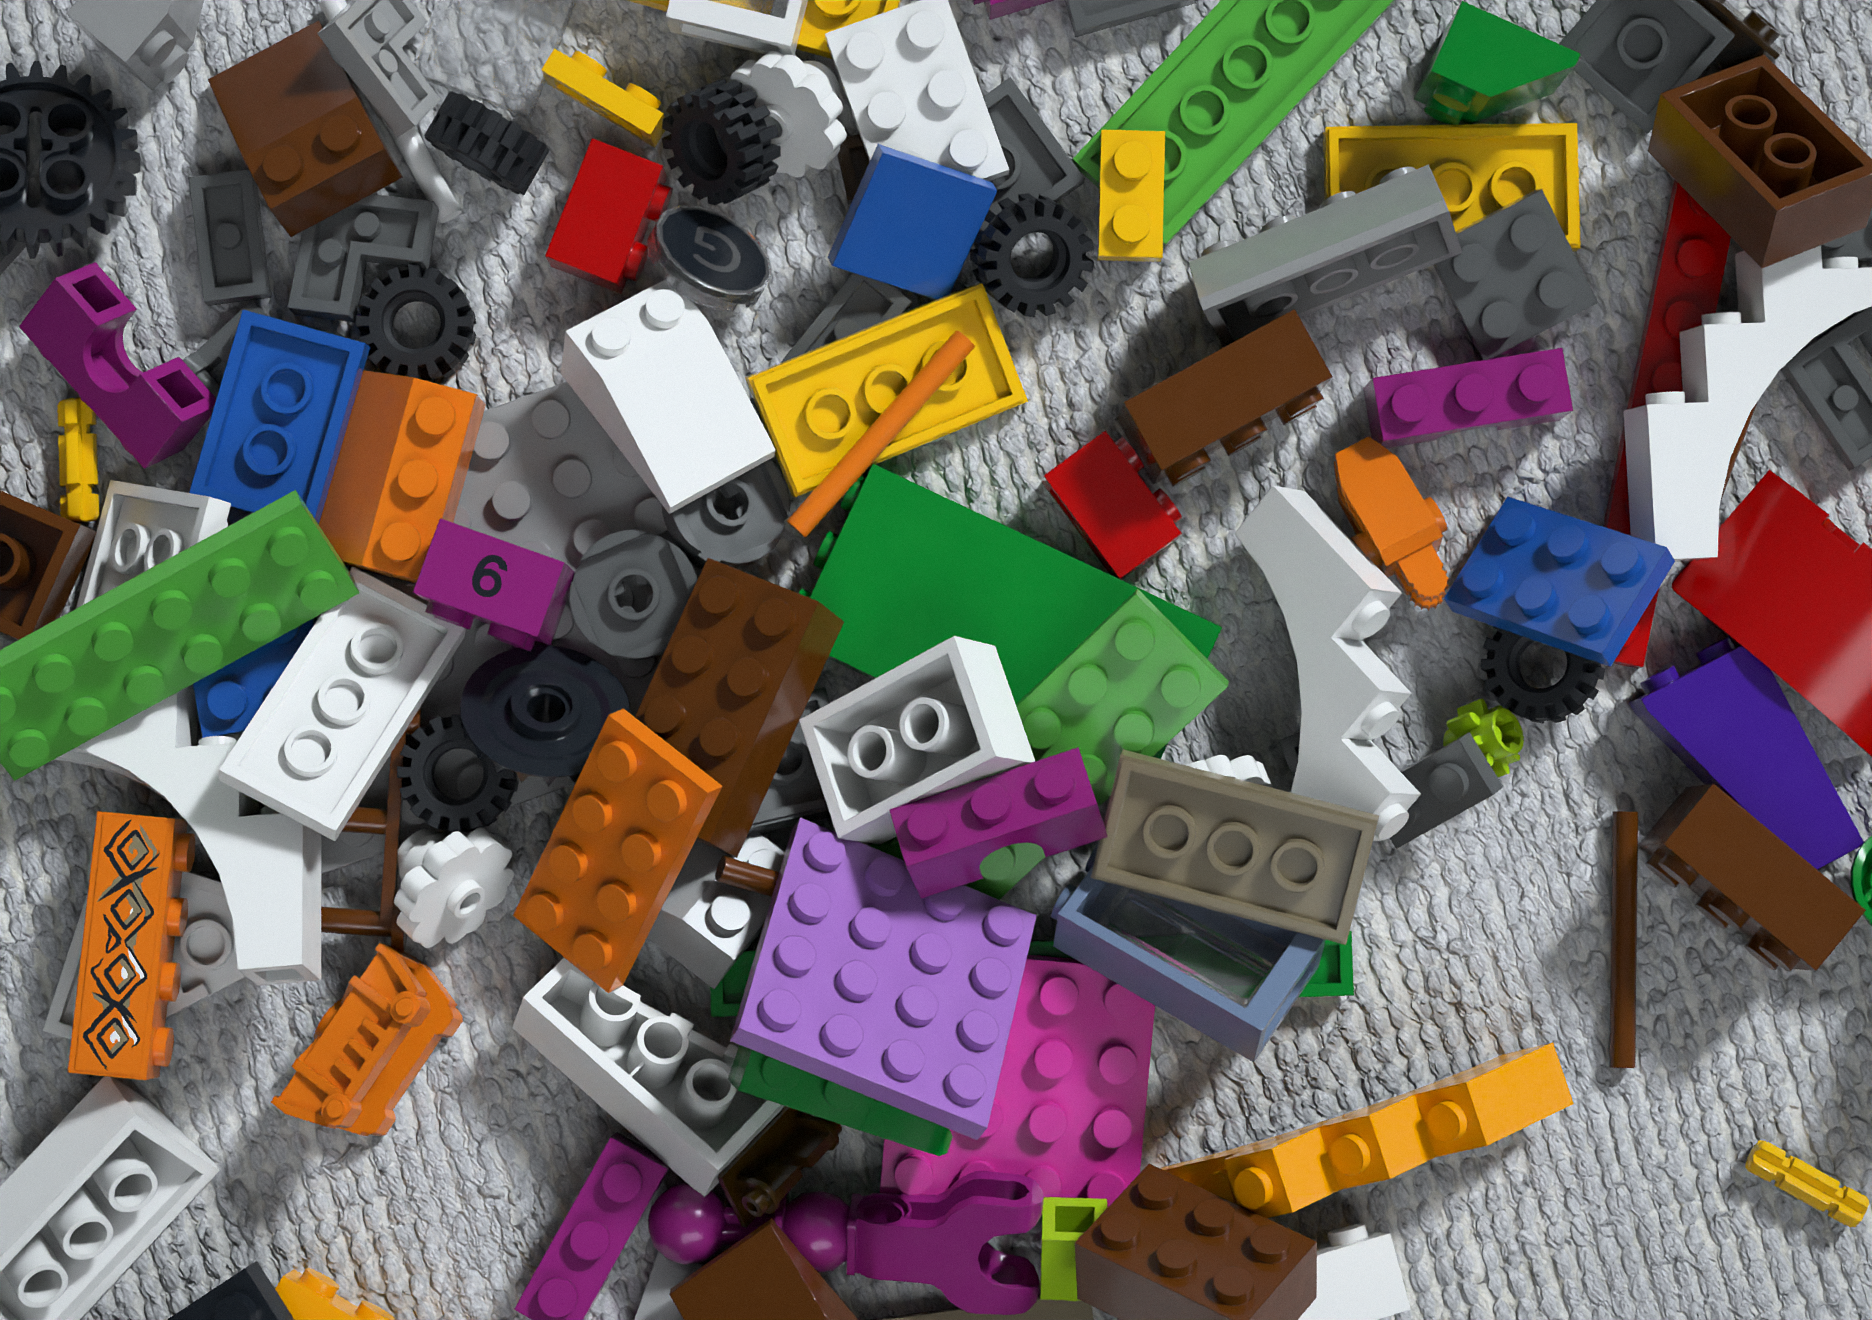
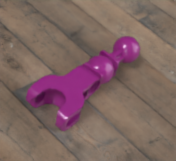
(882, 1235)

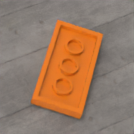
(616, 850)

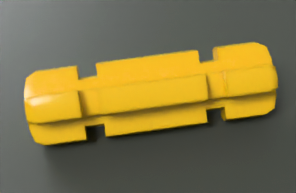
(78, 461)
(1807, 1183)

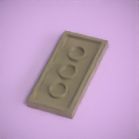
(1234, 846)

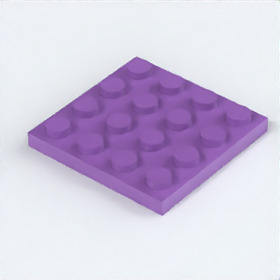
(885, 985)

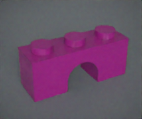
(81, 334)
(1468, 397)
(1034, 803)
(594, 1232)

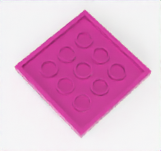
(1064, 1097)

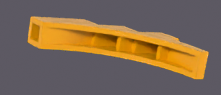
(1386, 1137)

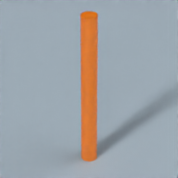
(880, 433)

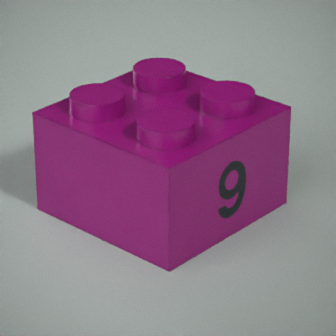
(495, 583)

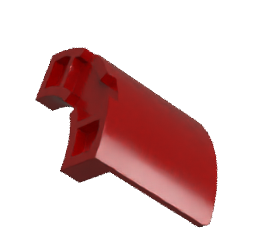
(1794, 600)

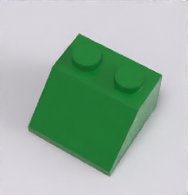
(1489, 68)

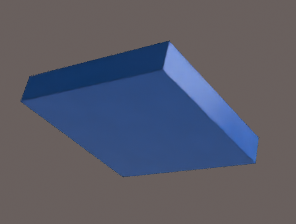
(911, 223)

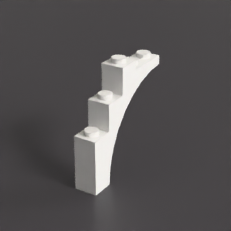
(1685, 439)
(1347, 694)
(263, 860)

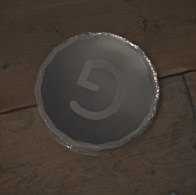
(709, 257)

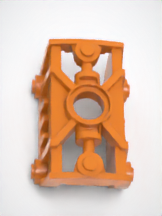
(371, 1046)

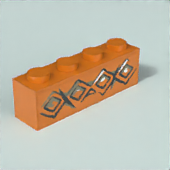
(130, 946)

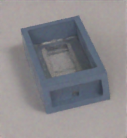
(1191, 961)

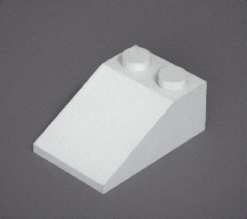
(666, 394)

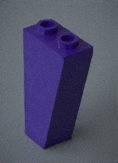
(1743, 736)

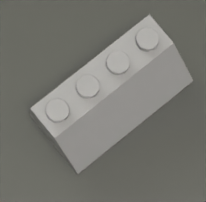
(1325, 254)

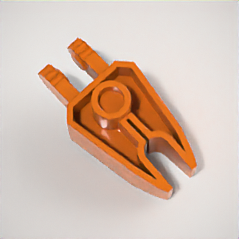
(1392, 520)

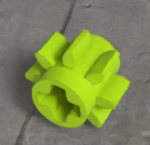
(1493, 730)

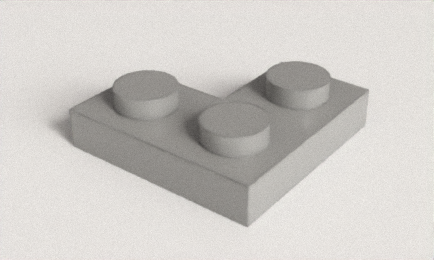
(368, 44)

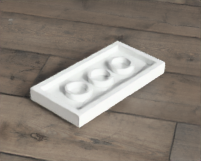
(341, 706)

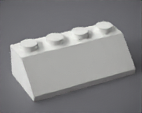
(92, 1202)

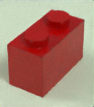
(609, 216)
(1113, 505)

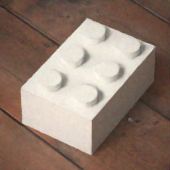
(914, 736)

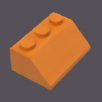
(399, 471)

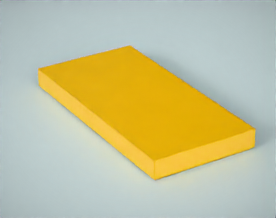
(1473, 165)
(834, 393)

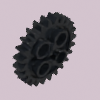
(96, 160)

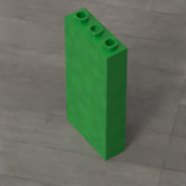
(932, 570)

